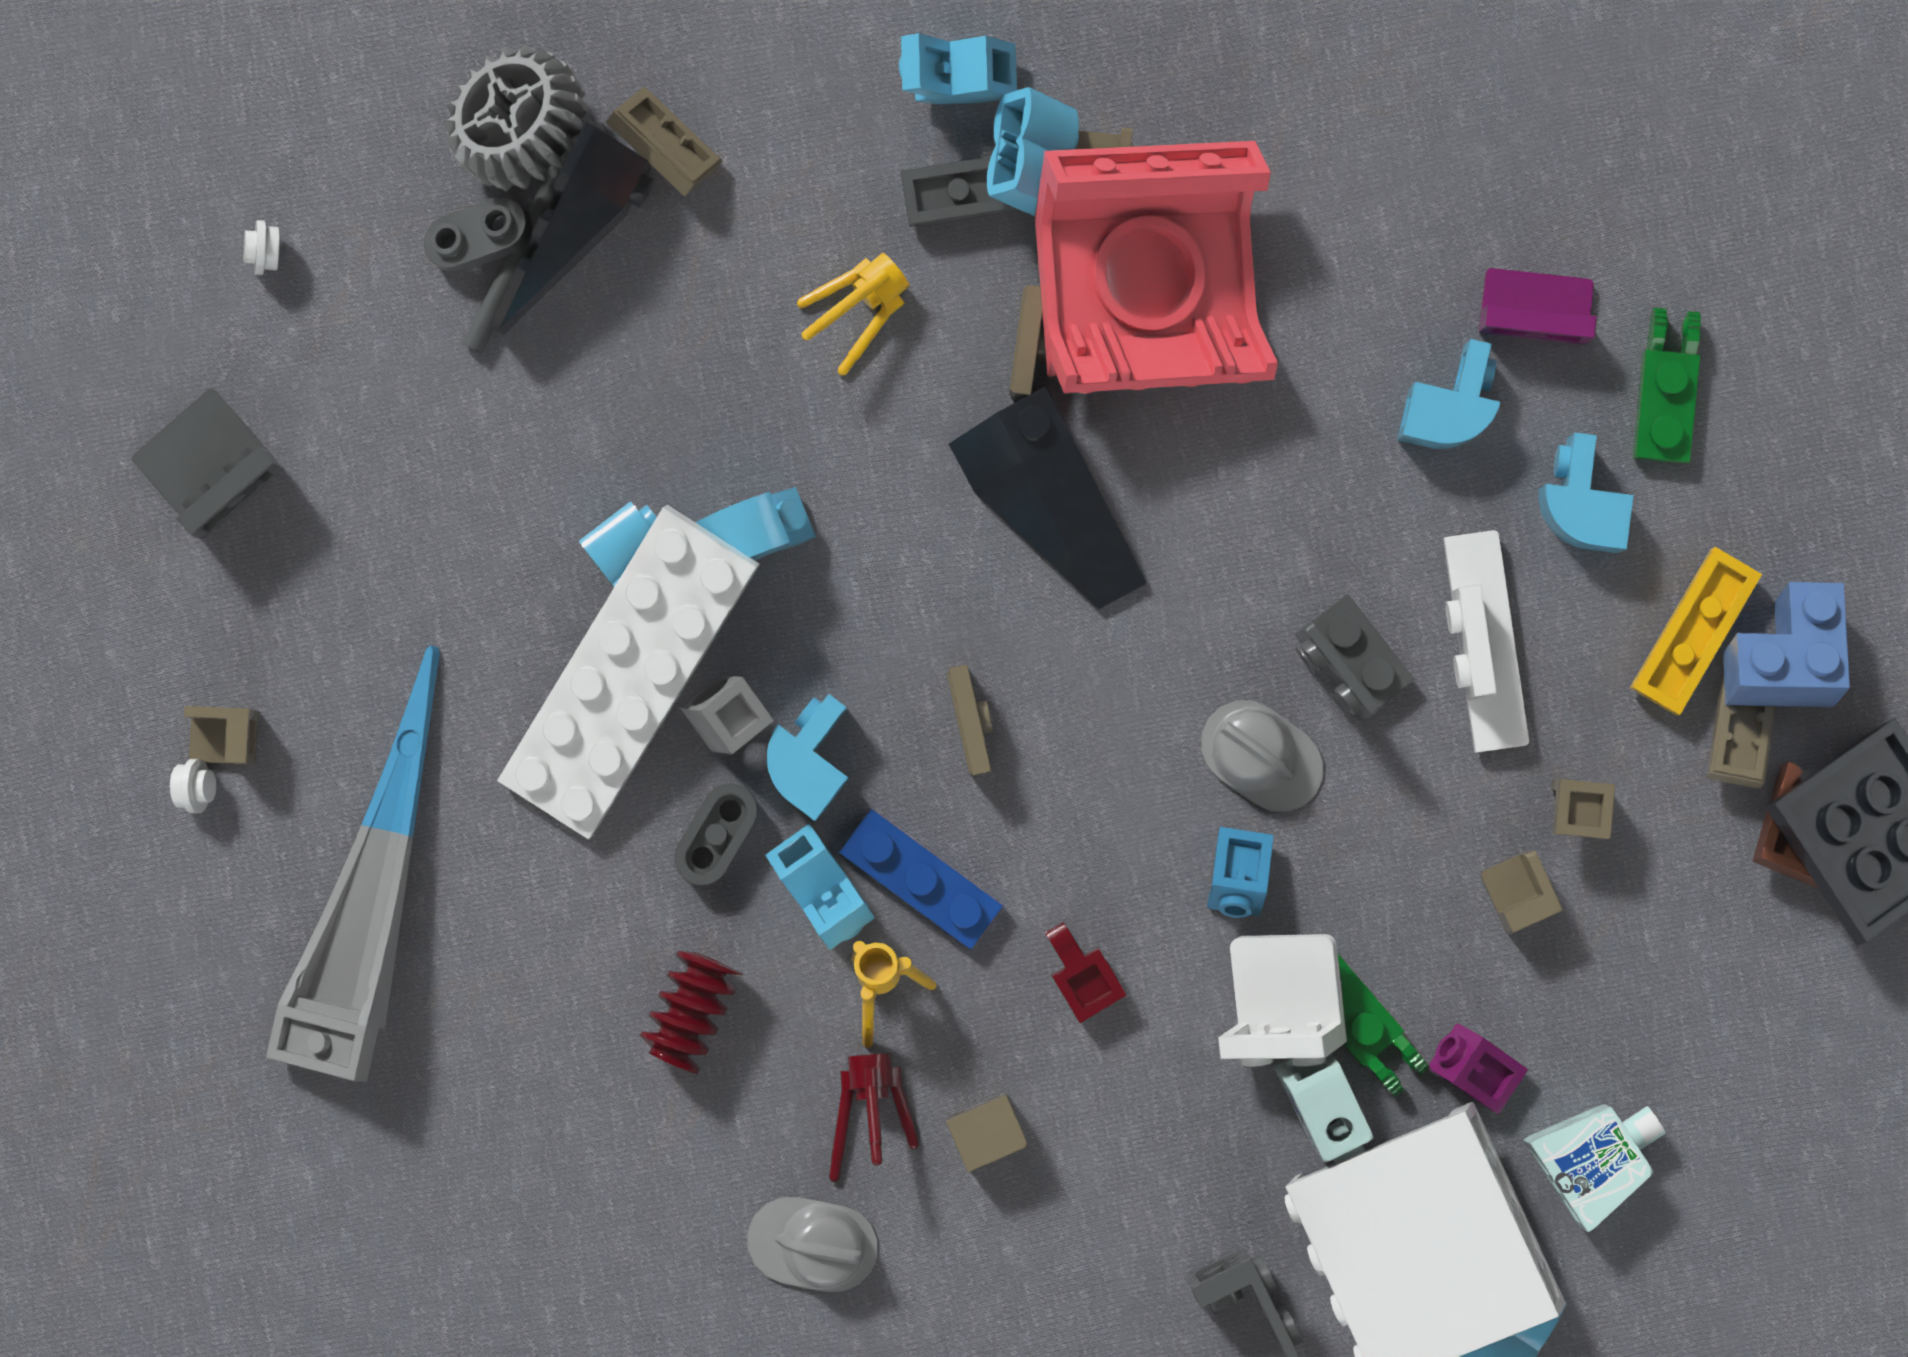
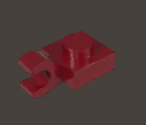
(1086, 979)

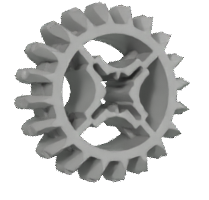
(515, 117)

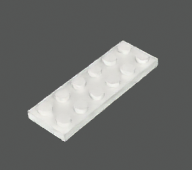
(628, 671)

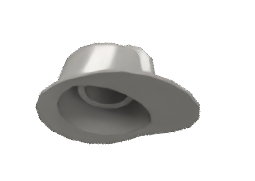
(1262, 756)
(812, 1244)

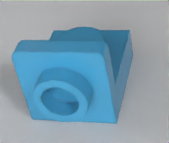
(1240, 872)

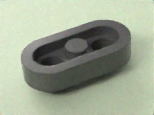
(475, 237)
(715, 833)

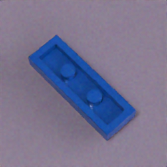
(921, 879)

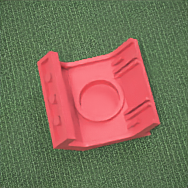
(1150, 266)

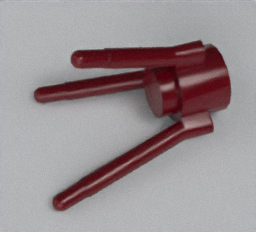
(870, 1079)

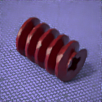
(689, 1010)

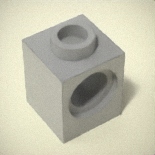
(727, 714)

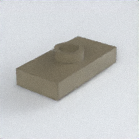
(664, 141)
(1029, 343)
(972, 720)
(1740, 743)

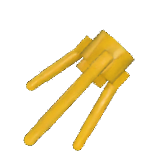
(875, 284)
(878, 973)

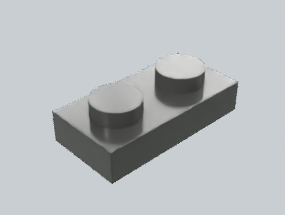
(949, 193)

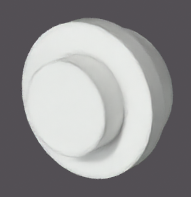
(262, 247)
(192, 786)

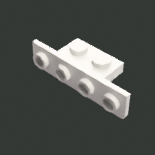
(1485, 641)

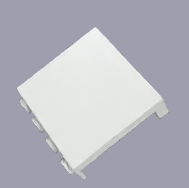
(1425, 1243)

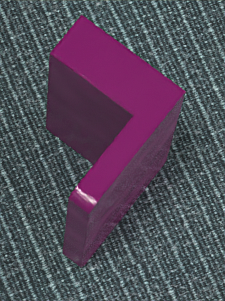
(1537, 306)

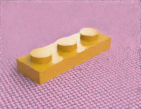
(1695, 631)

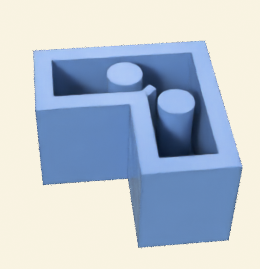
(1802, 661)

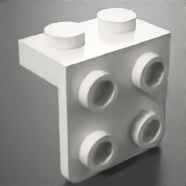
(1285, 1000)

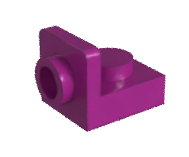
(1477, 1067)

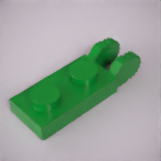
(1667, 392)
(1373, 1029)

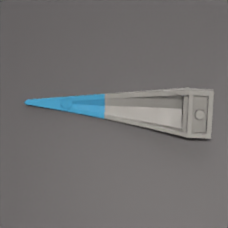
(346, 972)

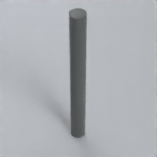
(480, 329)

